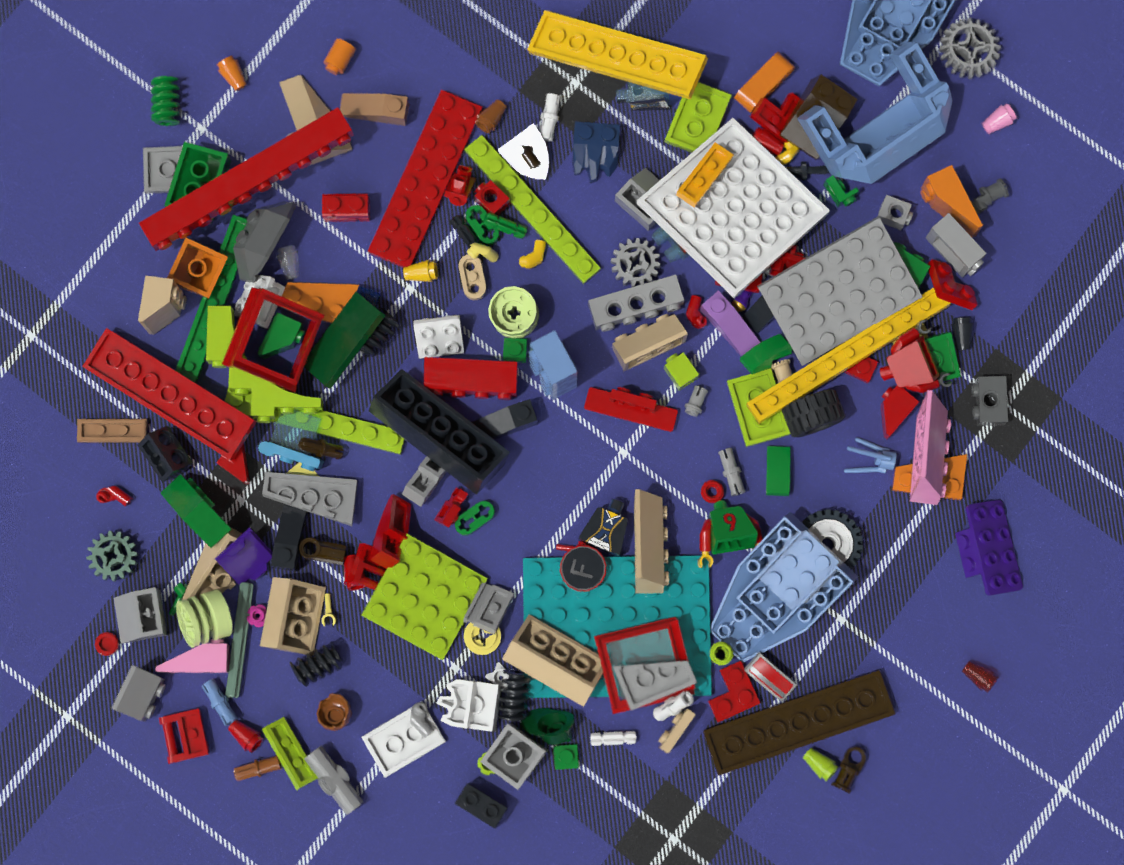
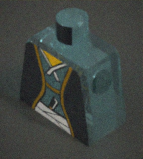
(643, 98)

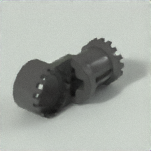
(989, 195)

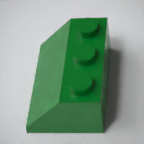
(194, 169)

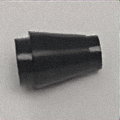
(962, 332)

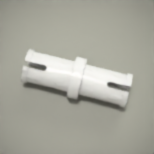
(549, 116)
(673, 706)

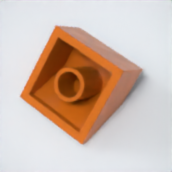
(197, 268)

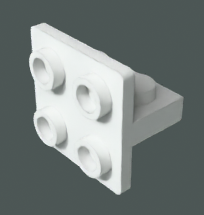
(268, 308)
(438, 336)

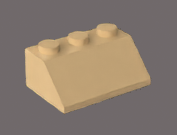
(160, 303)
(649, 341)
(292, 616)

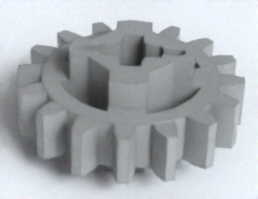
(627, 259)

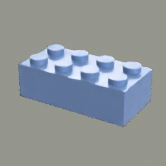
(552, 365)

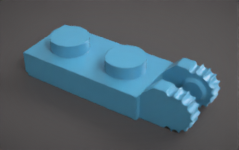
(288, 455)

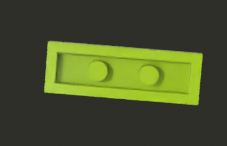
(289, 753)

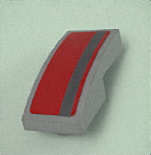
(770, 676)

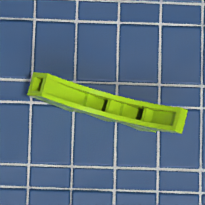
(265, 396)

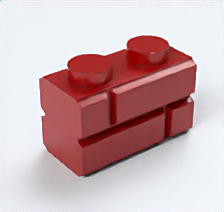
(345, 207)

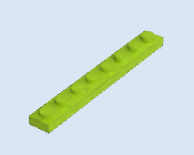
(532, 209)
(338, 427)

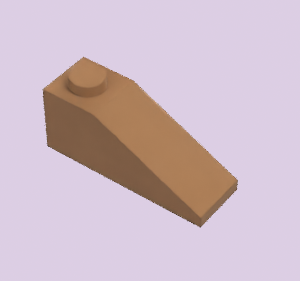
(376, 108)

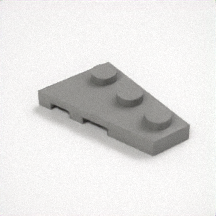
(653, 681)

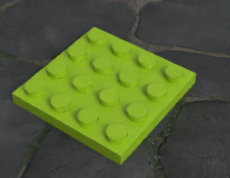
(424, 597)

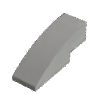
(423, 481)

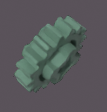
(114, 547)

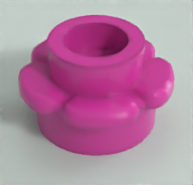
(253, 610)

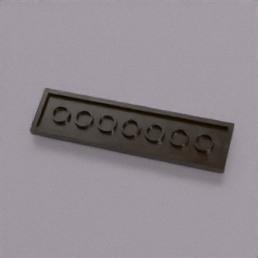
(798, 722)

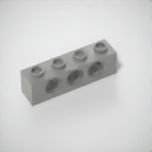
(668, 287)

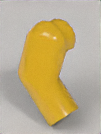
(788, 155)
(535, 257)

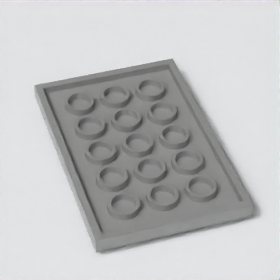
(840, 291)

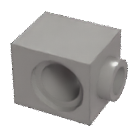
(892, 203)

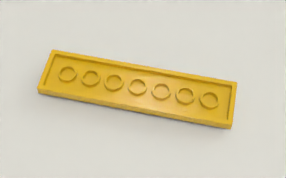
(617, 54)

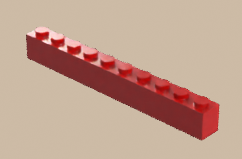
(247, 179)

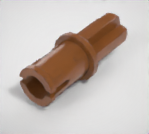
(257, 768)

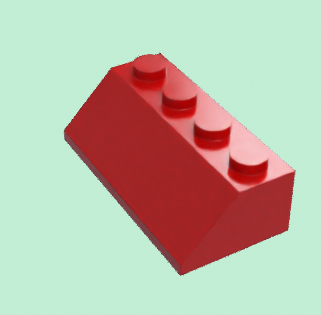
(471, 377)

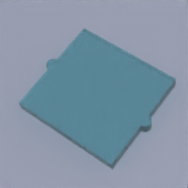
(293, 427)

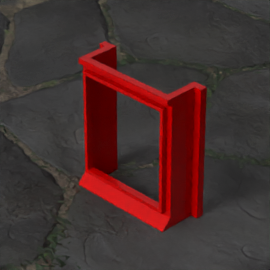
(243, 330)

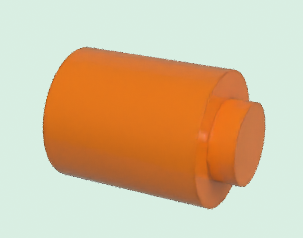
(339, 56)

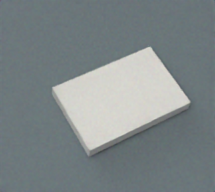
(399, 743)

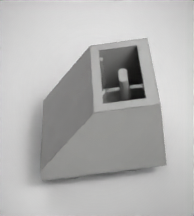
(632, 191)
(140, 615)

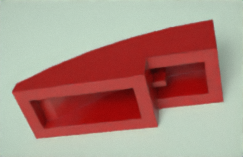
(391, 532)

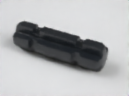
(463, 230)

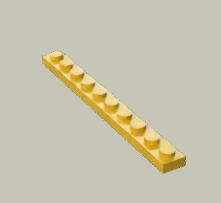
(844, 356)

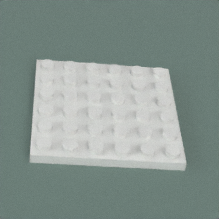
(744, 217)

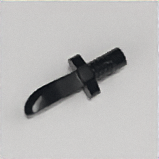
(803, 170)

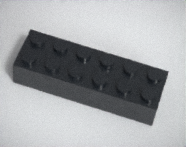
(438, 431)

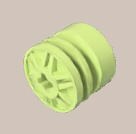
(504, 303)
(204, 618)

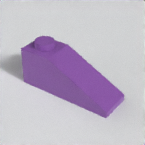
(729, 323)

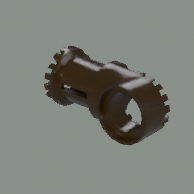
(848, 768)

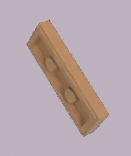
(111, 430)

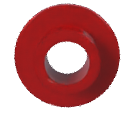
(712, 484)

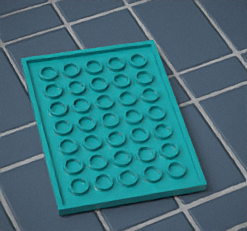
(618, 607)

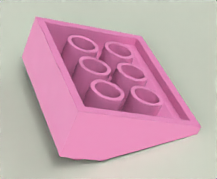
(929, 451)

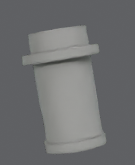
(696, 400)

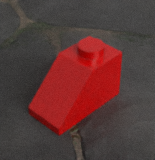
(895, 408)

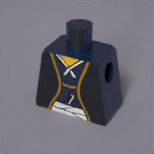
(606, 529)

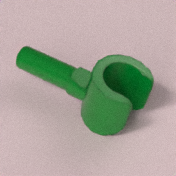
(180, 591)

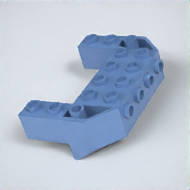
(892, 134)

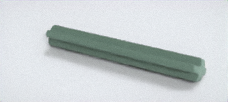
(239, 640)

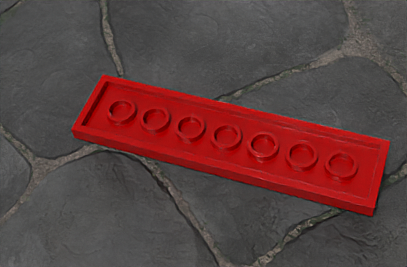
(425, 180)
(169, 394)

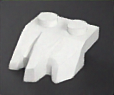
(471, 705)

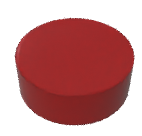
(107, 644)

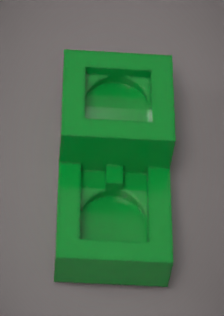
(761, 356)
(777, 471)

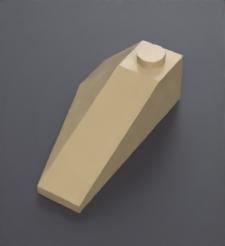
(306, 108)
(208, 572)

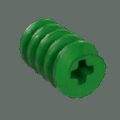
(163, 100)

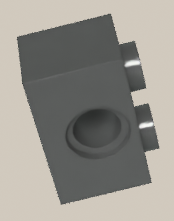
(997, 389)

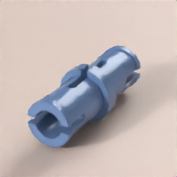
(219, 702)

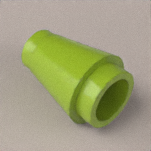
(721, 646)
(820, 764)

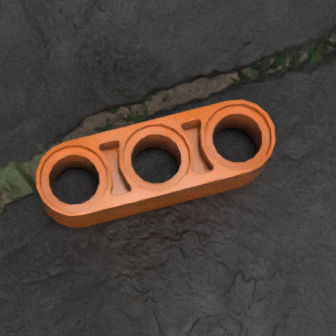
(764, 81)

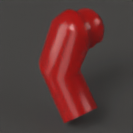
(693, 313)
(113, 493)

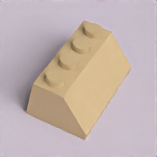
(649, 543)
(555, 660)

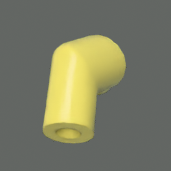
(484, 250)

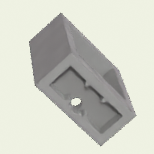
(956, 246)

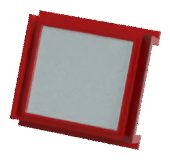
(638, 645)

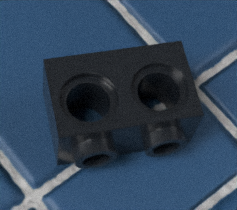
(165, 453)
(481, 805)

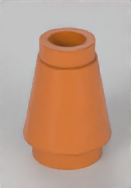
(231, 71)

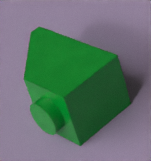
(281, 336)

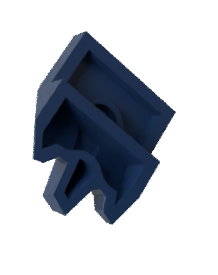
(595, 149)

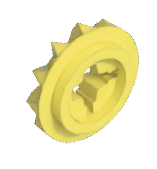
(476, 646)

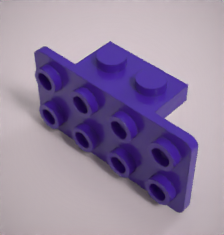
(988, 548)

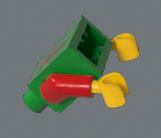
(728, 531)

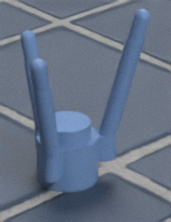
(883, 458)

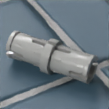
(731, 472)

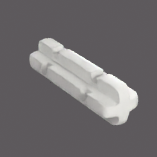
(613, 738)

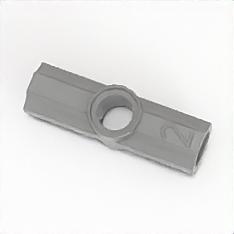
(333, 780)

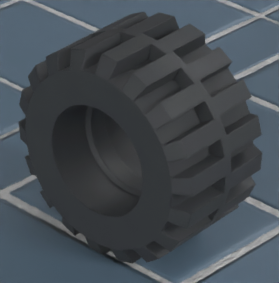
(813, 413)

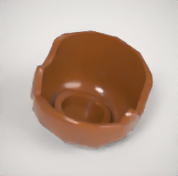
(334, 712)

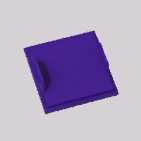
(245, 557)

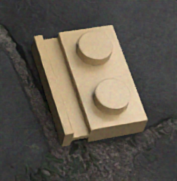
(670, 737)

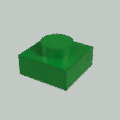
(515, 350)
(566, 757)

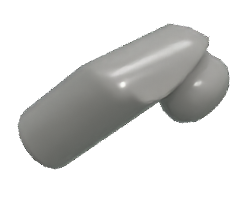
(417, 719)

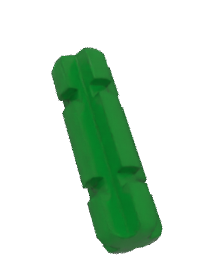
(505, 225)

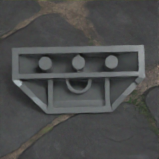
(260, 237)

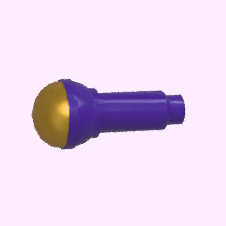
(740, 303)

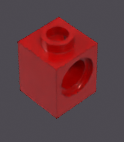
(495, 207)

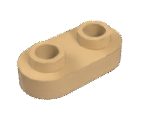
(472, 278)

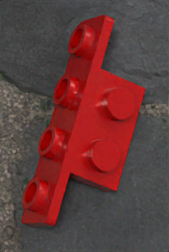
(631, 407)

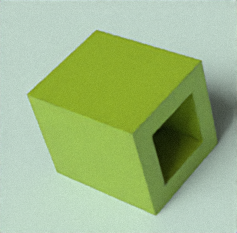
(680, 370)

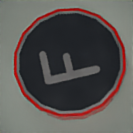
(583, 568)

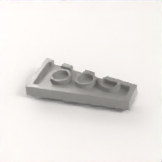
(318, 495)

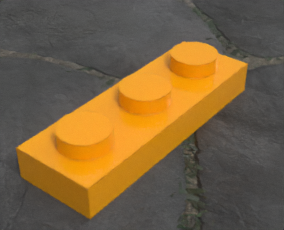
(704, 175)

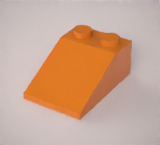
(947, 195)

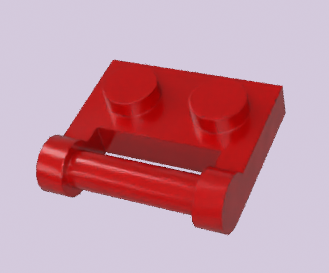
(362, 562)
(191, 733)

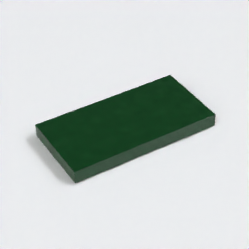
(343, 339)

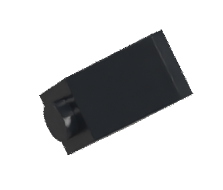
(758, 315)

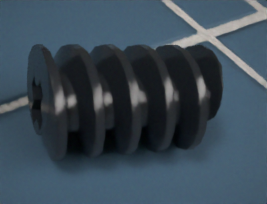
(380, 334)
(316, 665)
(515, 695)

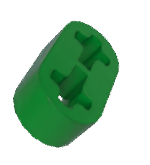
(478, 228)
(477, 523)

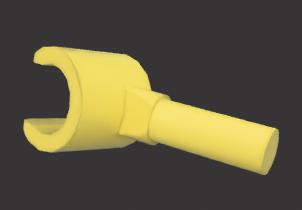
(328, 611)

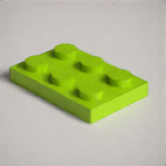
(697, 118)
(742, 391)

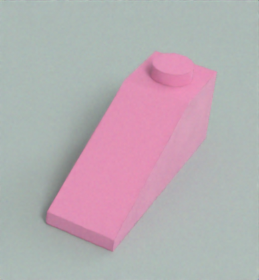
(201, 659)

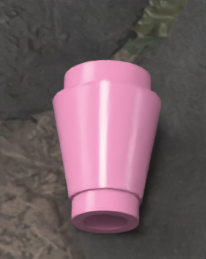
(1000, 118)

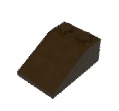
(820, 93)

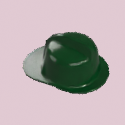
(549, 724)

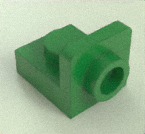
(836, 191)

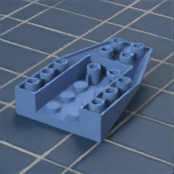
(883, 26)
(779, 590)

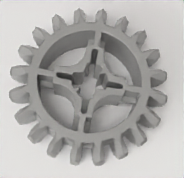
(951, 50)

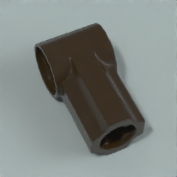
(325, 552)

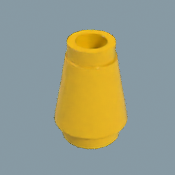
(421, 271)

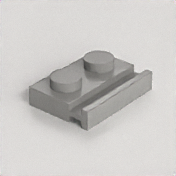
(488, 607)

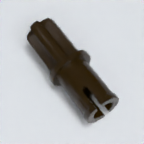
(320, 448)

